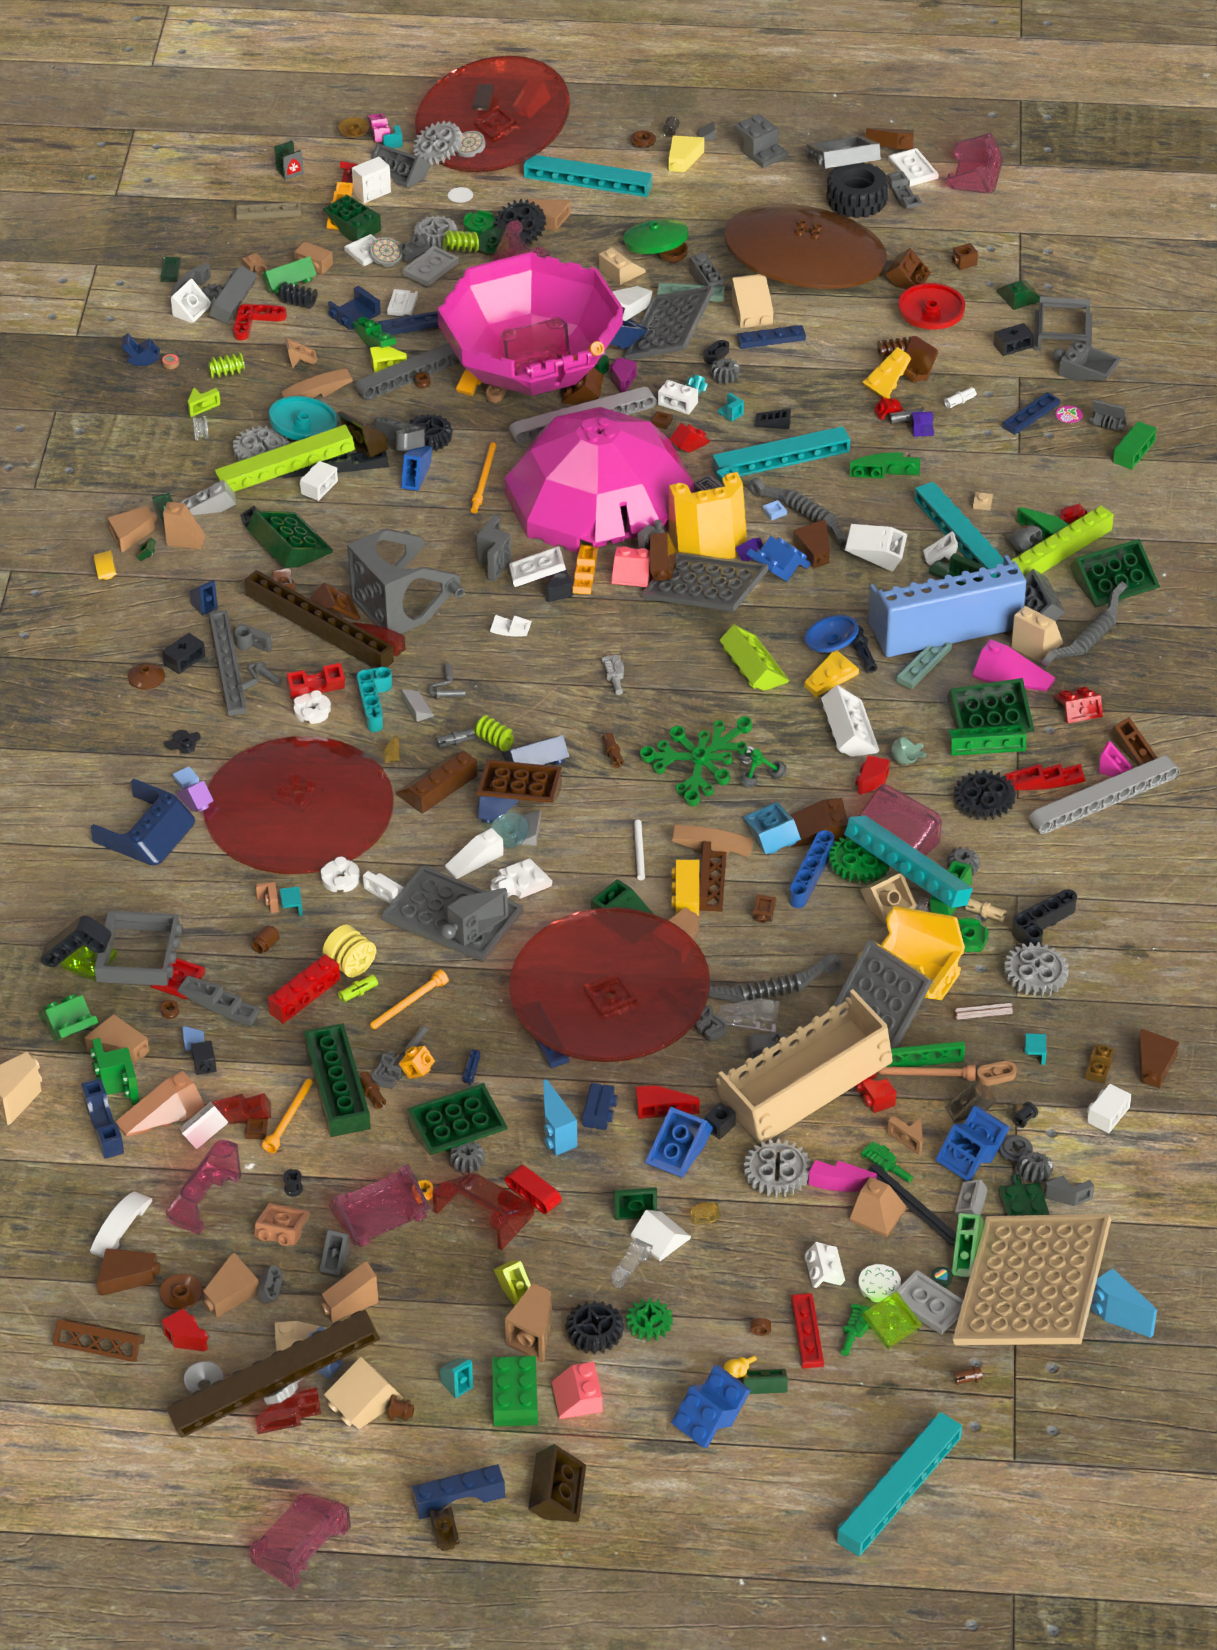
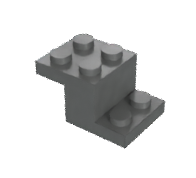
(761, 140)
(493, 548)

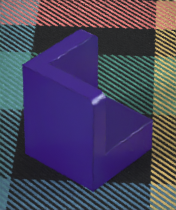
(922, 424)
(754, 544)

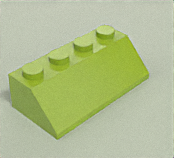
(753, 659)

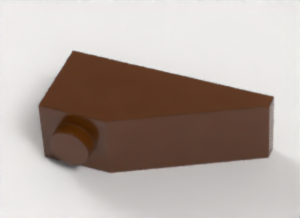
(891, 137)
(1132, 742)

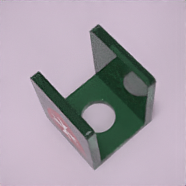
(287, 161)

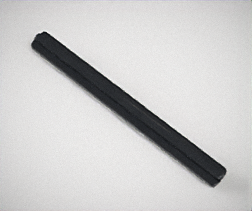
(915, 1205)

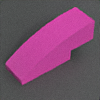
(378, 126)
(839, 1177)

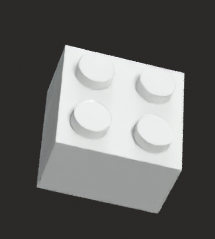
(371, 179)

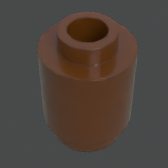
(265, 939)

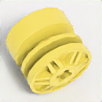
(350, 950)

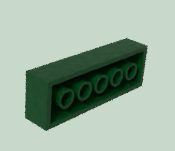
(337, 1080)

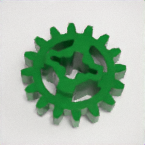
(639, 1315)

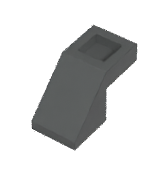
(1061, 1191)

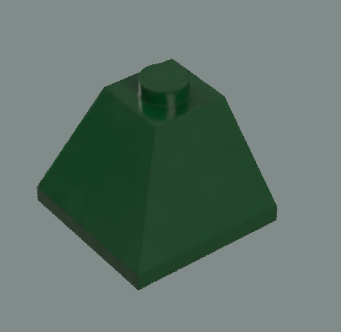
(1019, 294)
(633, 1201)

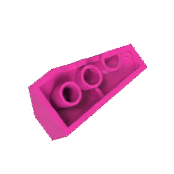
(1002, 663)

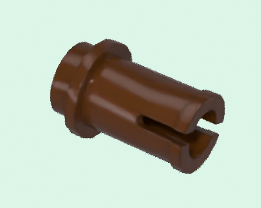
(968, 1375)

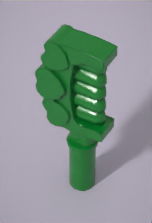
(885, 1159)
(855, 1327)

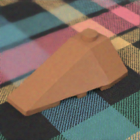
(169, 1102)

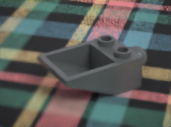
(1085, 362)
(475, 915)

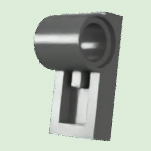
(248, 637)

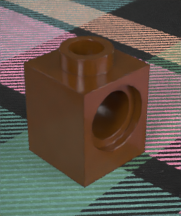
(964, 256)

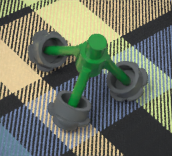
(749, 779)

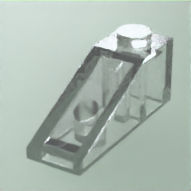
(753, 1014)

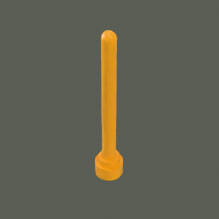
(595, 348)
(438, 979)
(272, 1142)

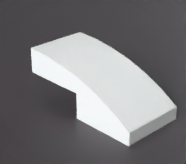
(508, 627)

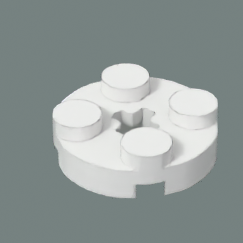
(314, 699)
(340, 866)

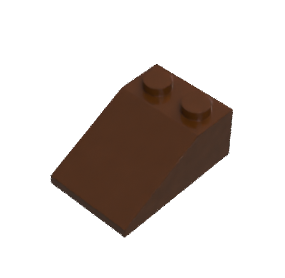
(821, 816)

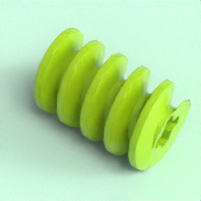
(460, 239)
(228, 364)
(494, 733)

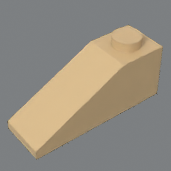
(289, 1332)

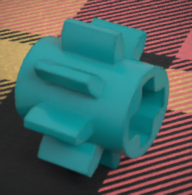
(697, 382)

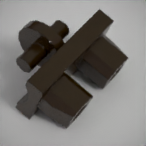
(444, 1529)

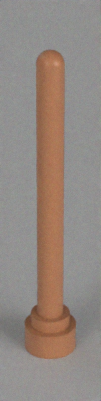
(967, 1072)

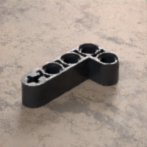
(1030, 923)
(81, 932)

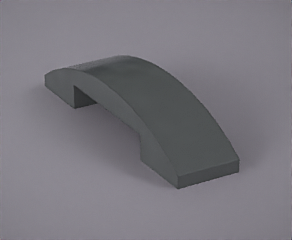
(901, 190)
(199, 274)

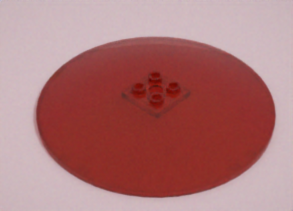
(526, 104)
(269, 827)
(635, 955)

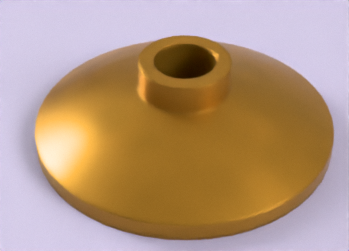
(353, 127)

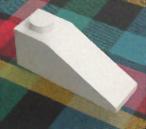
(476, 854)

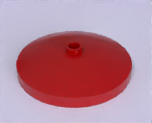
(931, 306)

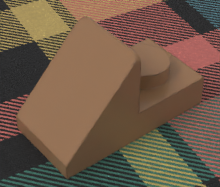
(298, 351)
(907, 1135)

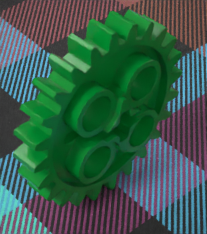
(855, 861)

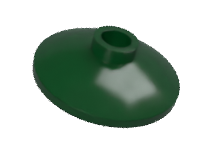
(489, 240)

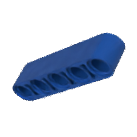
(811, 869)

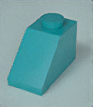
(457, 1376)

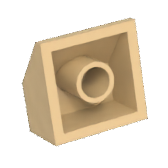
(618, 266)
(887, 893)

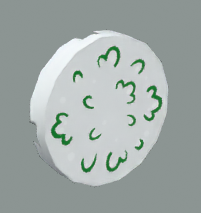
(878, 1282)

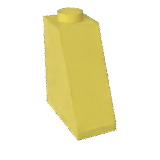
(684, 152)

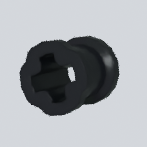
(1024, 1114)
(293, 1186)

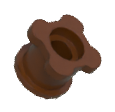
(400, 1409)

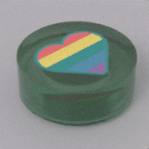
(942, 1276)

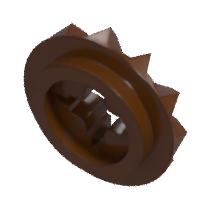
(637, 139)

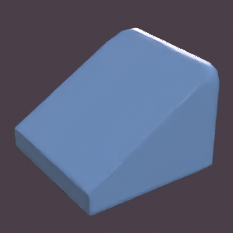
(192, 1036)

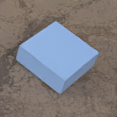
(774, 510)
(185, 777)

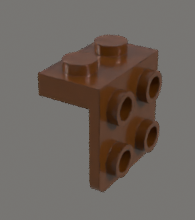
(922, 359)

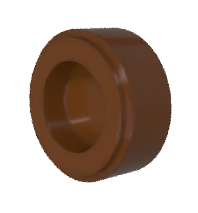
(760, 1326)

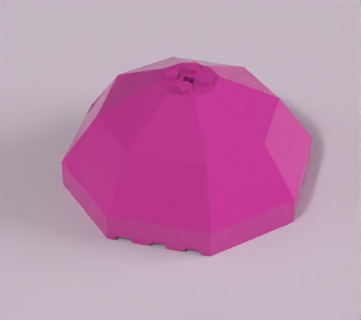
(523, 293)
(588, 468)

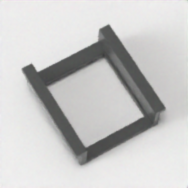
(1064, 303)

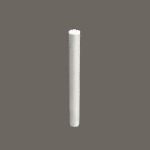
(639, 850)

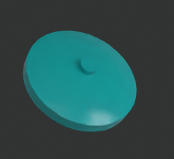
(301, 417)

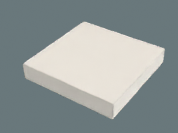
(361, 250)

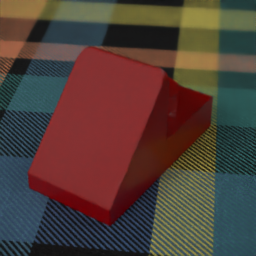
(347, 173)

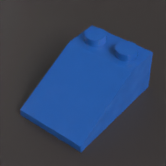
(678, 1142)

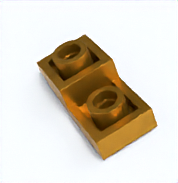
(1100, 1063)

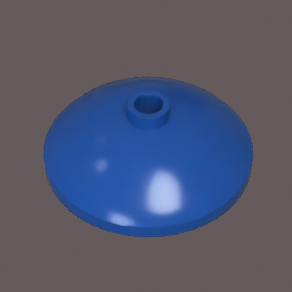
(831, 633)

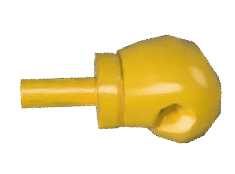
(738, 1366)

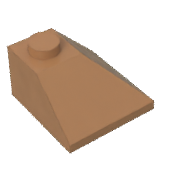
(877, 1207)

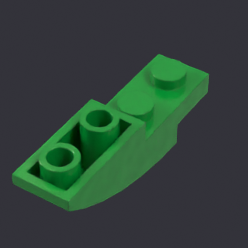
(372, 333)
(884, 463)

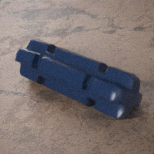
(471, 1066)

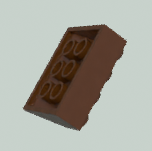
(520, 781)

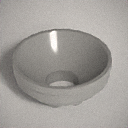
(202, 1373)

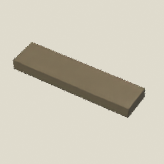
(272, 210)

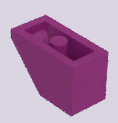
(623, 373)

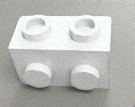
(824, 1264)

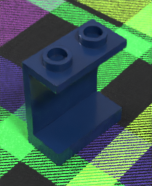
(362, 305)

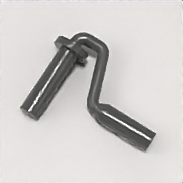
(259, 668)
(446, 693)

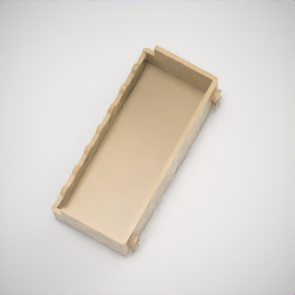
(809, 1071)

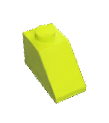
(385, 357)
(513, 1280)

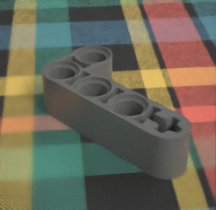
(403, 434)

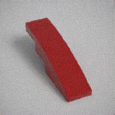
(1046, 778)

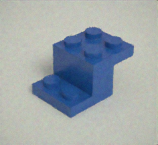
(780, 557)
(972, 1143)
(710, 1406)

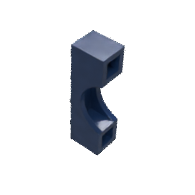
(101, 1118)
(482, 1483)

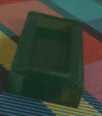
(170, 269)

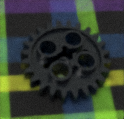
(518, 211)
(984, 795)

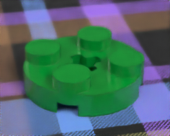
(478, 222)
(978, 933)

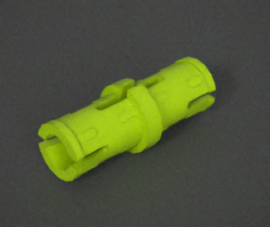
(347, 993)

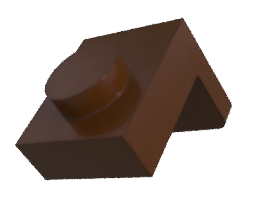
(284, 577)
(764, 908)

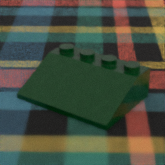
(287, 537)
(1105, 569)
(991, 705)
(455, 1119)

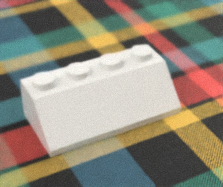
(849, 723)

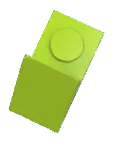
(202, 402)

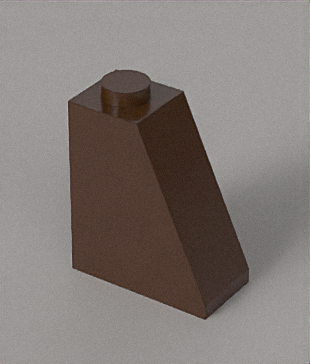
(813, 542)
(662, 556)
(1155, 1057)
(126, 1270)

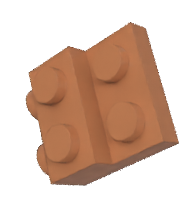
(281, 1224)

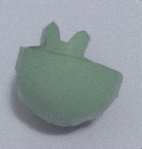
(905, 752)

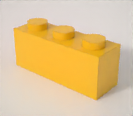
(686, 885)

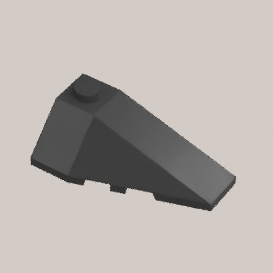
(404, 167)

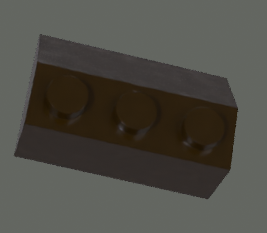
(365, 437)
(557, 1485)

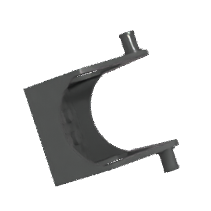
(380, 586)

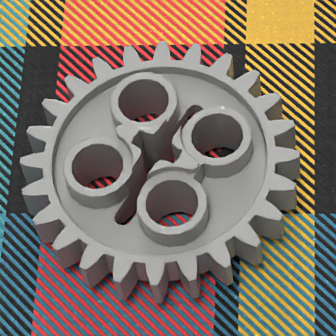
(438, 142)
(257, 442)
(1036, 969)
(761, 1163)

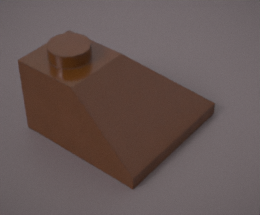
(335, 601)

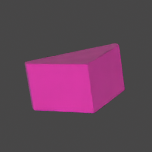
(1112, 761)

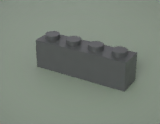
(233, 294)

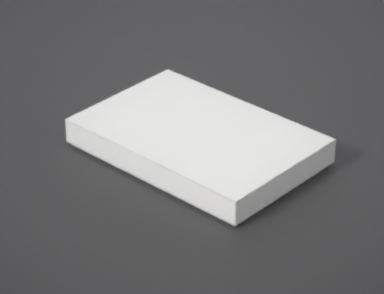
(914, 166)
(537, 566)

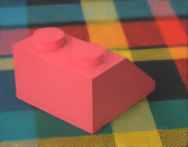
(631, 567)
(577, 1391)

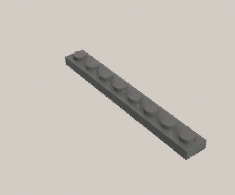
(227, 662)

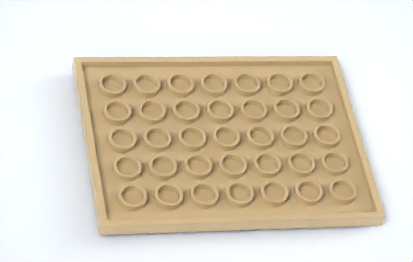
(1032, 1280)

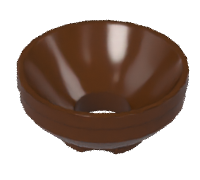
(676, 254)

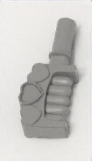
(614, 671)
(282, 1394)

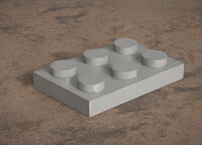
(430, 266)
(930, 1302)

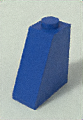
(415, 467)

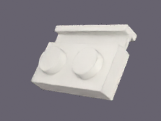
(402, 302)

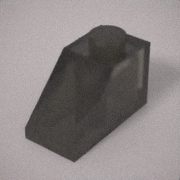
(972, 1095)

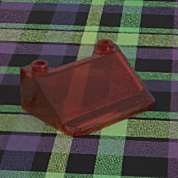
(508, 1210)

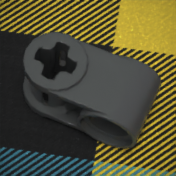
(758, 1042)

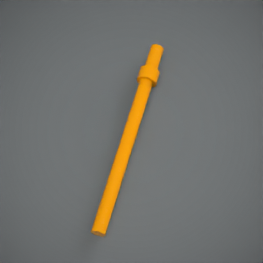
(477, 497)

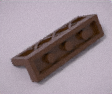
(706, 876)
(99, 1331)

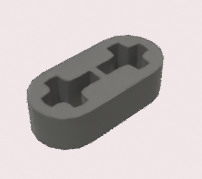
(270, 1284)

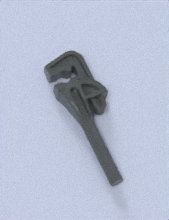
(708, 1018)
(389, 1069)

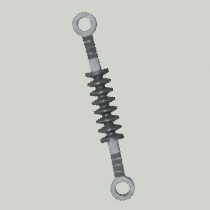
(802, 505)
(1092, 633)
(798, 980)

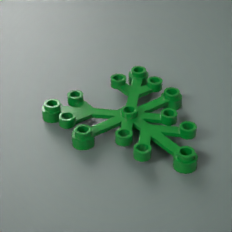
(699, 756)

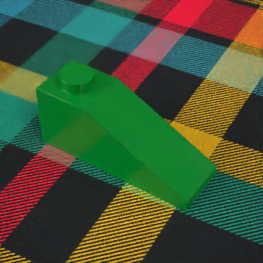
(1048, 523)
(966, 1244)

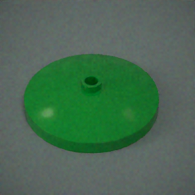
(655, 236)

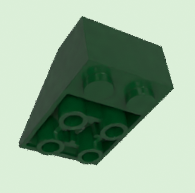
(353, 218)
(619, 896)

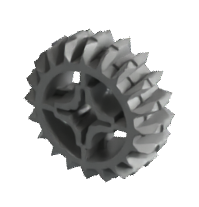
(435, 229)

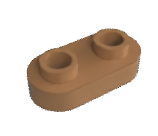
(495, 394)
(994, 1073)

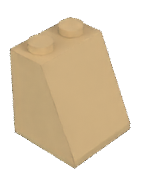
(752, 301)
(1035, 634)
(18, 1085)
(361, 1394)

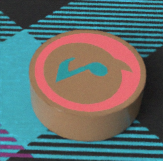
(170, 361)

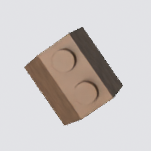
(530, 1323)

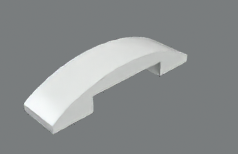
(118, 1222)

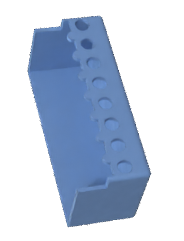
(948, 613)

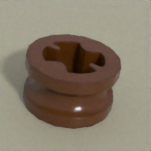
(422, 380)
(169, 1004)

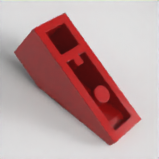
(656, 1101)

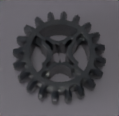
(436, 430)
(594, 1327)

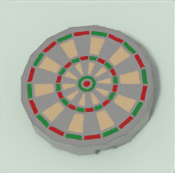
(472, 143)
(385, 252)

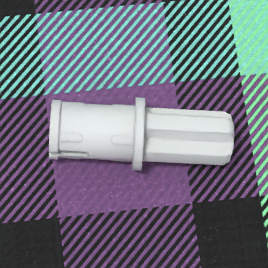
(959, 397)

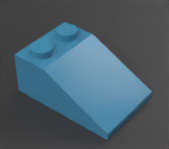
(772, 828)
(559, 1122)
(1122, 1304)

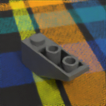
(704, 271)

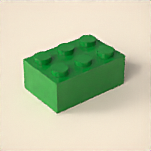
(515, 1391)

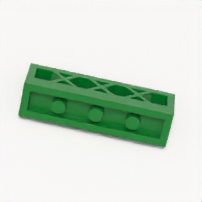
(987, 740)
(928, 1054)

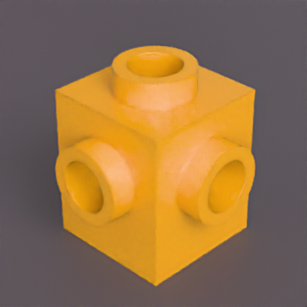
(416, 1062)

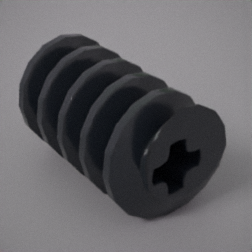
(297, 295)

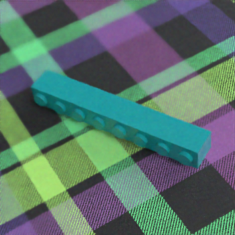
(588, 175)
(784, 452)
(950, 519)
(908, 861)
(898, 1484)

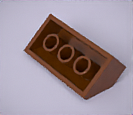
(439, 781)

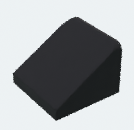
(246, 516)

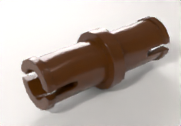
(612, 750)
(372, 1090)

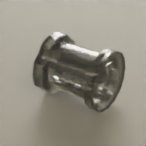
(671, 128)

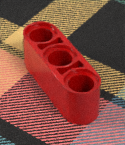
(533, 1189)

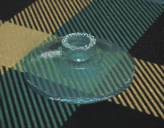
(511, 822)

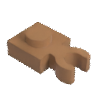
(254, 262)

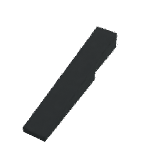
(348, 462)

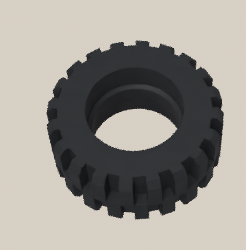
(857, 190)

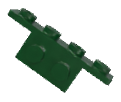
(957, 565)

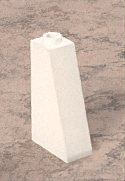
(633, 300)

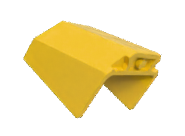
(708, 520)
(927, 943)

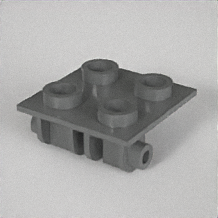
(1110, 413)

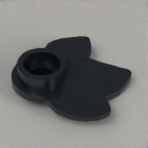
(183, 741)

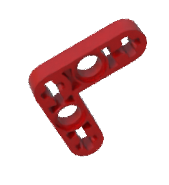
(273, 313)

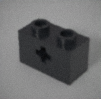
(1013, 339)
(183, 653)

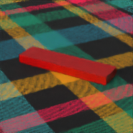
(807, 1330)

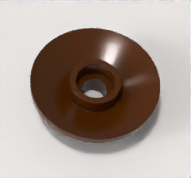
(146, 676)
(180, 1285)

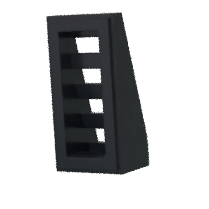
(774, 419)

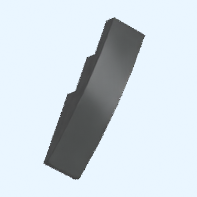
(215, 999)

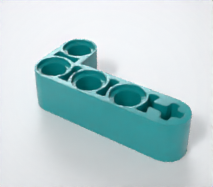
(370, 683)

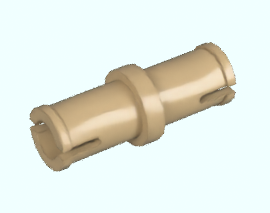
(986, 910)

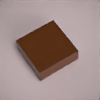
(662, 420)
(256, 1128)

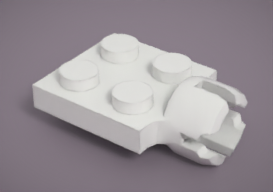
(521, 879)

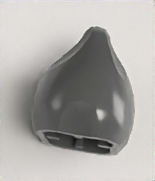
(1025, 537)

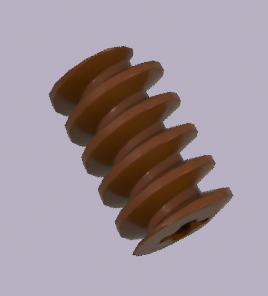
(886, 348)

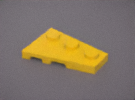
(886, 375)
(830, 673)

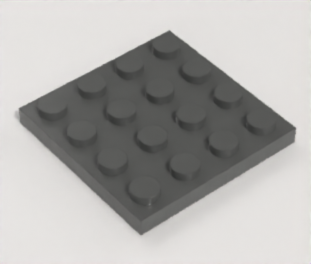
(888, 987)

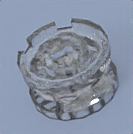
(200, 428)

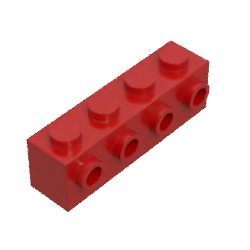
(304, 988)

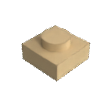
(983, 501)

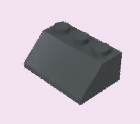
(1041, 596)

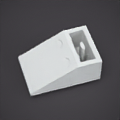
(877, 544)

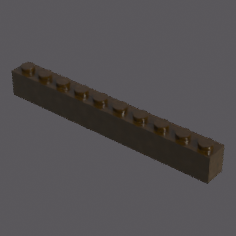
(319, 620)
(273, 1373)

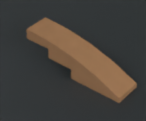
(320, 384)
(720, 840)

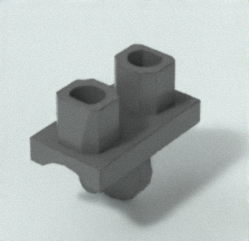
(416, 247)

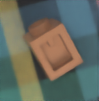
(268, 892)

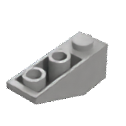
(211, 500)

